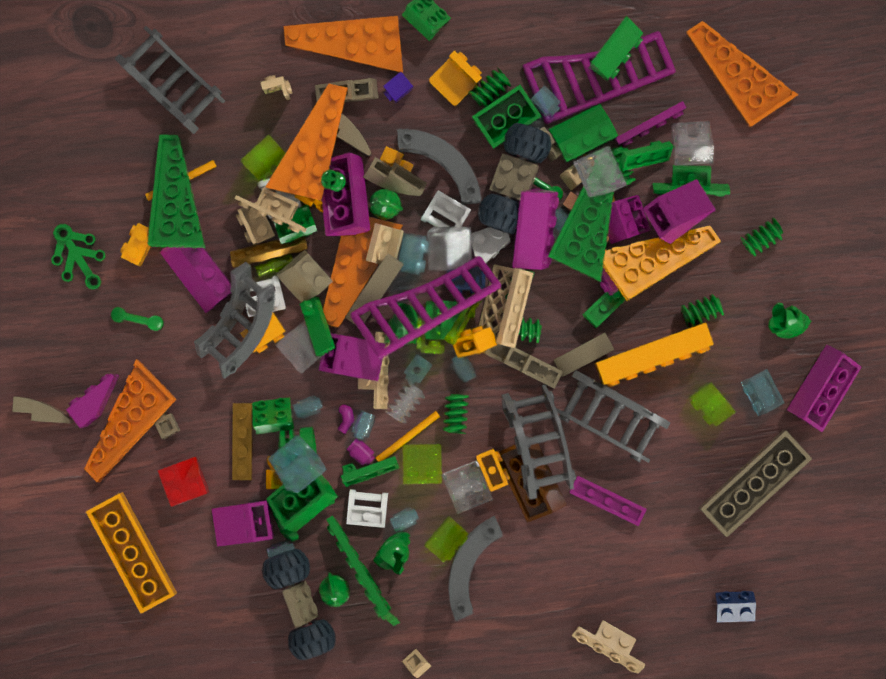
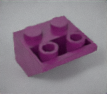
(627, 219)

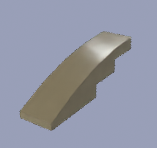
(377, 285)
(526, 364)

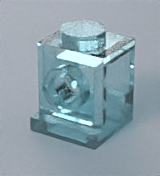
(420, 362)

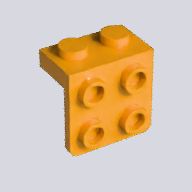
(456, 78)

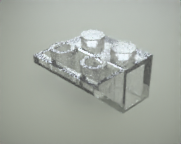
(692, 143)
(600, 172)
(448, 247)
(299, 348)
(467, 487)

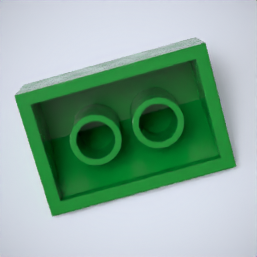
(617, 49)
(503, 113)
(583, 133)
(299, 508)

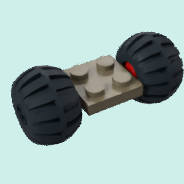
(514, 176)
(309, 638)

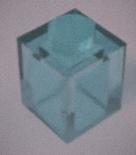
(546, 101)

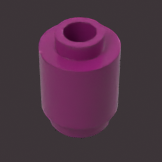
(361, 452)

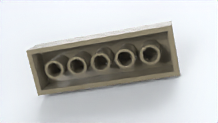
(755, 483)

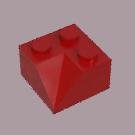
(183, 481)

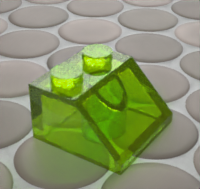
(263, 158)
(712, 404)

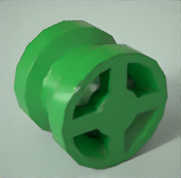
(330, 176)

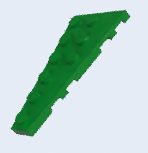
(173, 209)
(585, 235)
(363, 575)

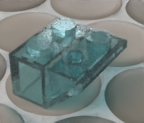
(412, 254)
(297, 464)

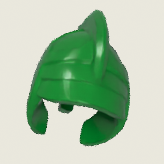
(385, 204)
(788, 321)
(397, 326)
(394, 552)
(334, 590)

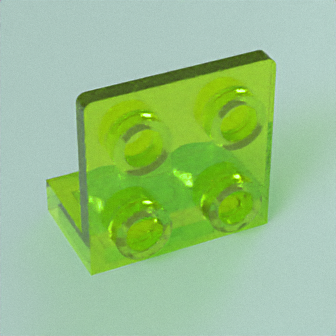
(434, 346)
(422, 464)

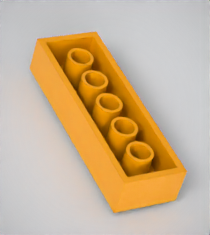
(658, 352)
(131, 552)

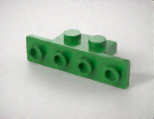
(685, 174)

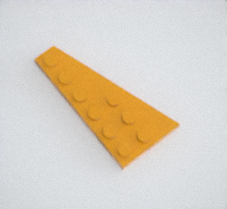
(649, 261)

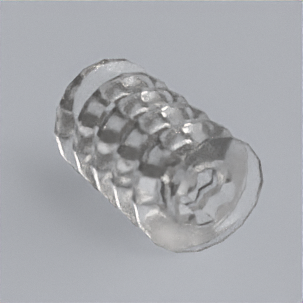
(406, 403)

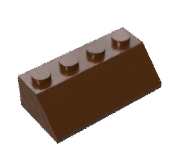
(548, 497)

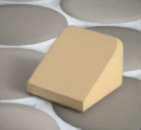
(571, 177)
(416, 663)

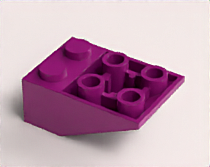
(679, 210)
(352, 358)
(93, 403)
(243, 523)

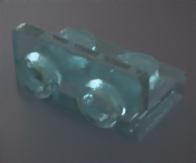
(762, 392)

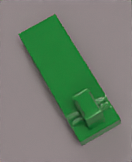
(654, 153)
(603, 308)
(317, 326)
(354, 476)

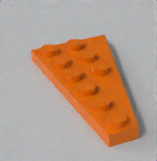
(359, 40)
(744, 80)
(312, 148)
(350, 273)
(133, 414)

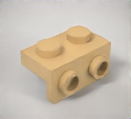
(274, 84)

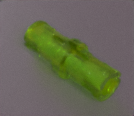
(273, 265)

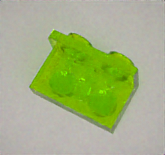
(446, 539)

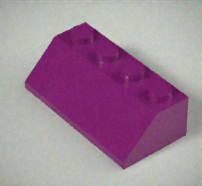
(346, 209)
(535, 229)
(199, 275)
(824, 388)

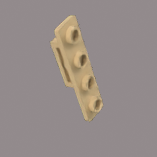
(276, 206)
(380, 387)
(611, 643)

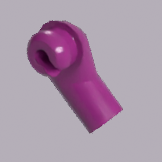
(348, 418)

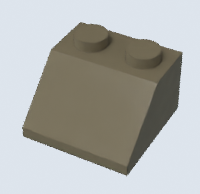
(304, 277)

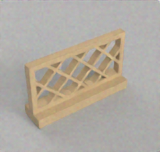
(512, 308)

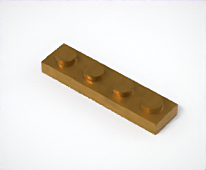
(266, 250)
(242, 441)

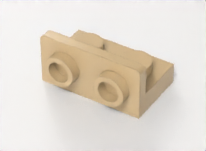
(257, 226)
(384, 241)

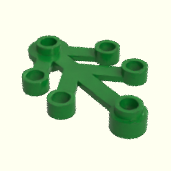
(76, 253)

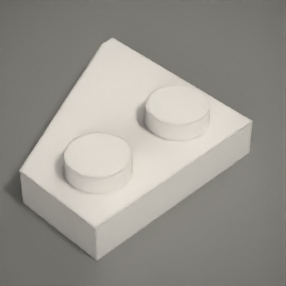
(488, 242)

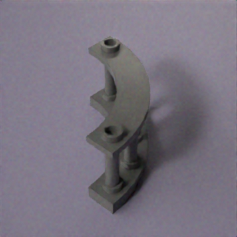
(159, 93)
(445, 155)
(232, 312)
(620, 403)
(524, 442)
(463, 563)

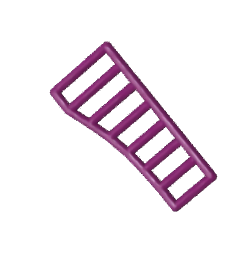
(600, 97)
(411, 296)

